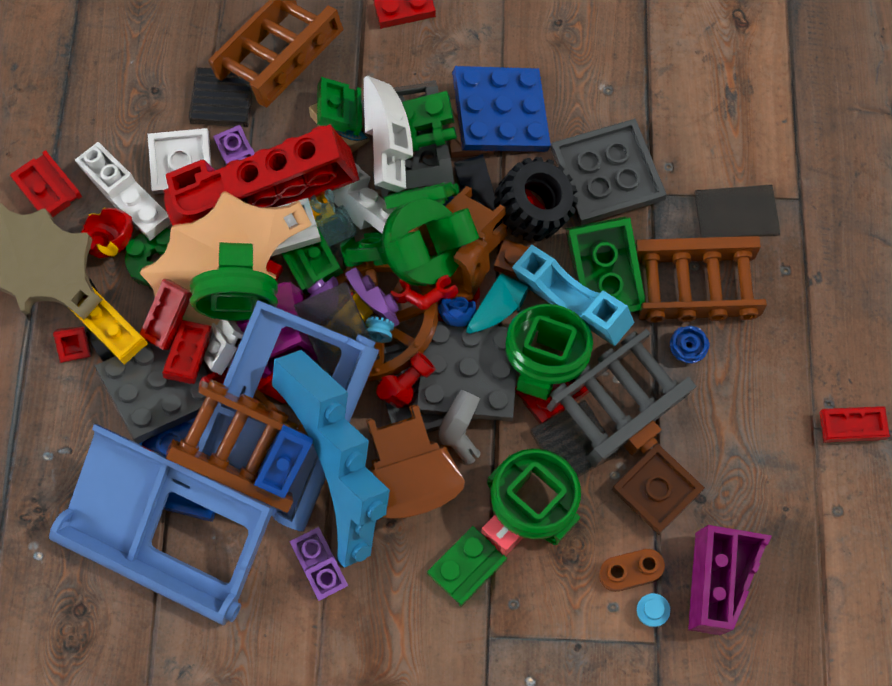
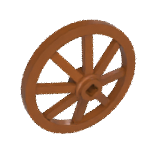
(421, 341)

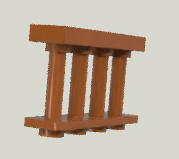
(291, 61)
(710, 251)
(217, 465)

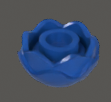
(457, 311)
(696, 338)

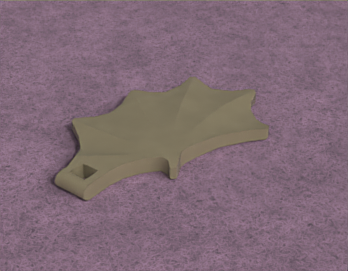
(44, 262)

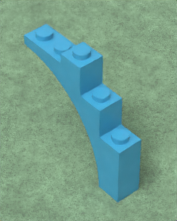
(342, 450)

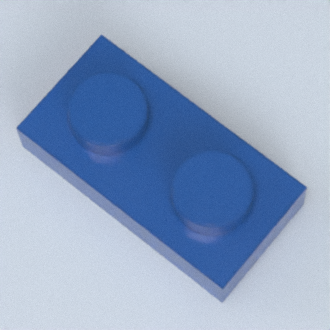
(283, 461)

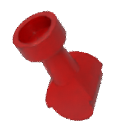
(399, 390)

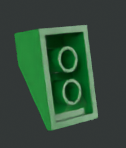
(607, 259)

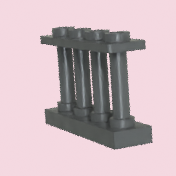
(626, 427)

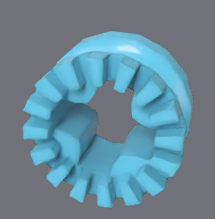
(379, 329)

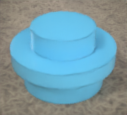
(653, 610)

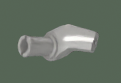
(455, 424)

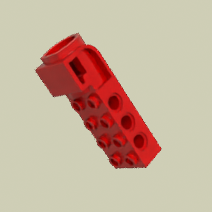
(267, 179)

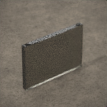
(737, 212)
(337, 312)

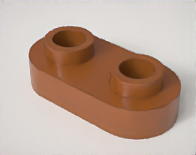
(632, 568)

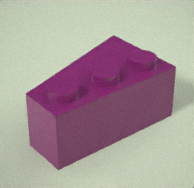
(722, 575)

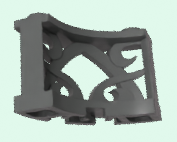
(431, 170)

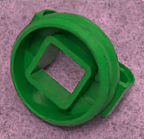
(407, 251)
(233, 287)
(556, 329)
(516, 515)

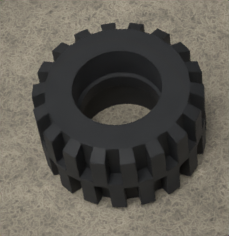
(550, 185)

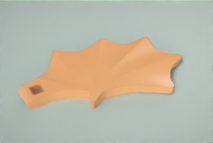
(195, 245)

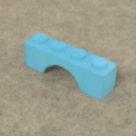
(547, 279)

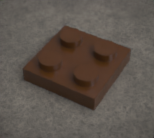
(658, 489)

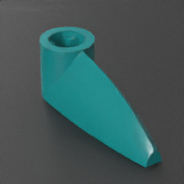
(500, 302)

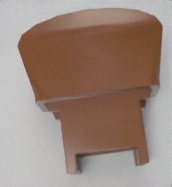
(474, 256)
(412, 467)

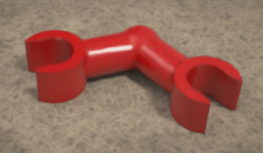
(424, 302)

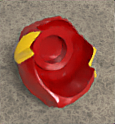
(109, 232)

